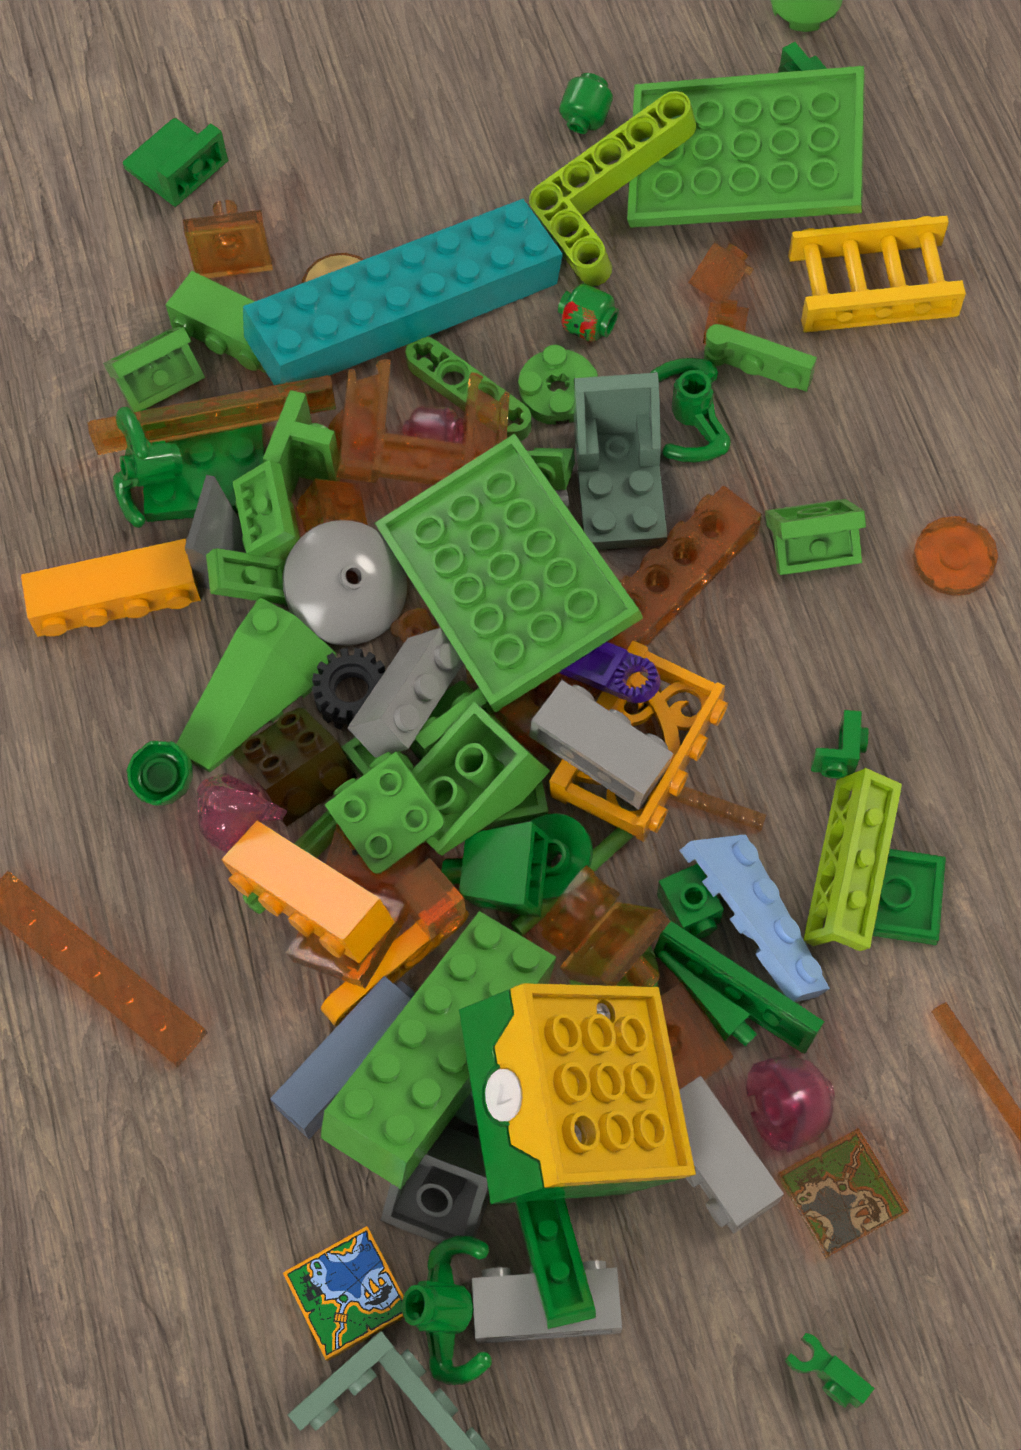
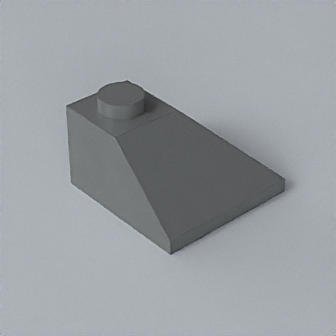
(212, 527)

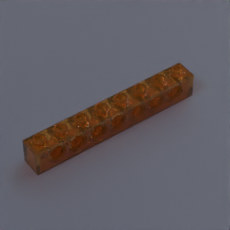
(722, 513)

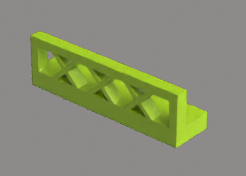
(855, 860)

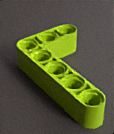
(605, 179)

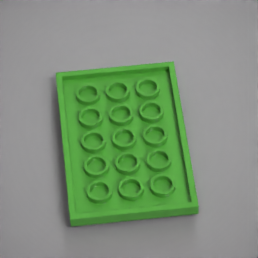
(758, 149)
(507, 572)

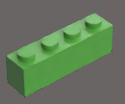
(213, 317)

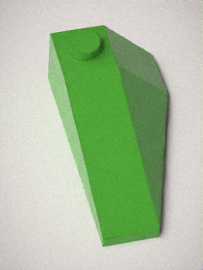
(256, 679)

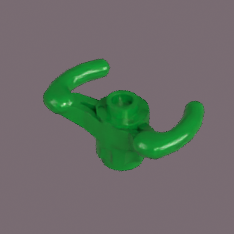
(695, 407)
(142, 464)
(446, 1310)

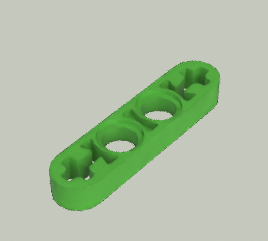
(447, 362)

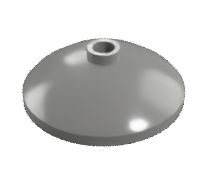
(322, 596)

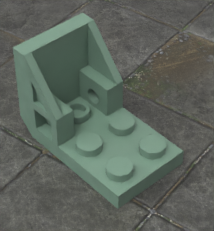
(619, 460)

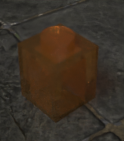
(431, 900)

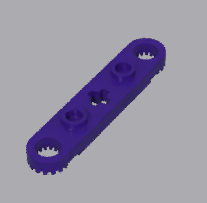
(609, 670)

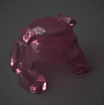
(230, 808)

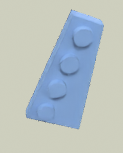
(759, 912)

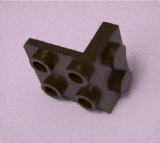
(295, 763)

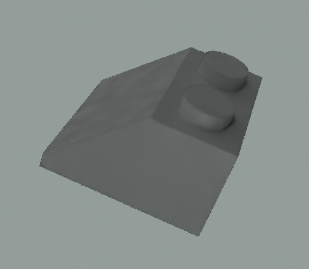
(444, 1192)

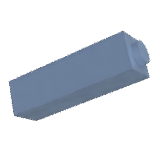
(338, 1056)

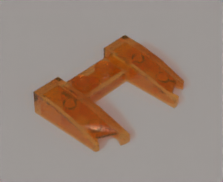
(371, 453)

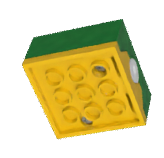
(574, 1092)

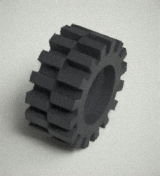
(333, 673)

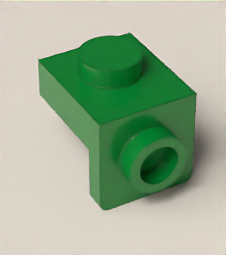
(851, 742)

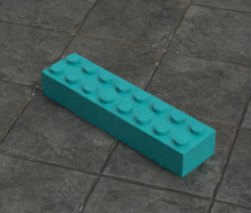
(402, 295)

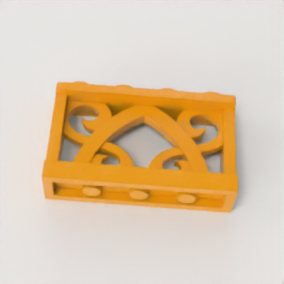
(650, 817)

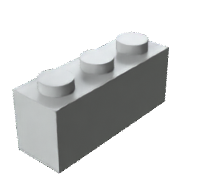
(406, 693)
(601, 743)
(725, 1162)
(511, 1309)

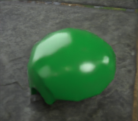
(160, 773)

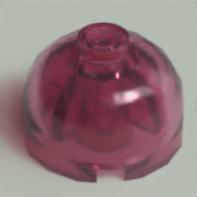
(791, 1100)

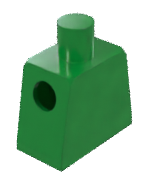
(502, 869)

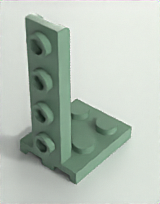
(406, 1372)

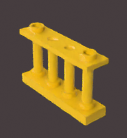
(876, 306)

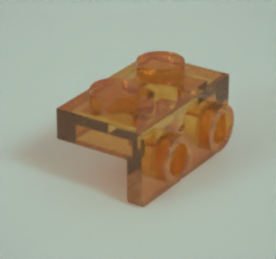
(330, 502)

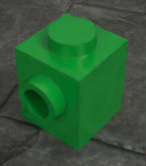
(690, 902)

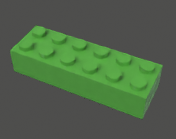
(419, 1066)

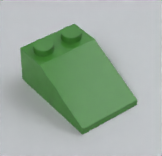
(476, 776)

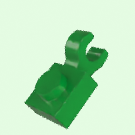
(840, 1380)

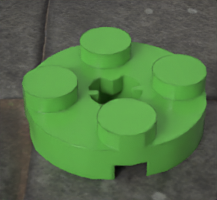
(536, 380)

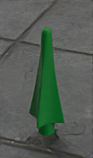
(723, 1013)

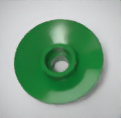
(571, 841)

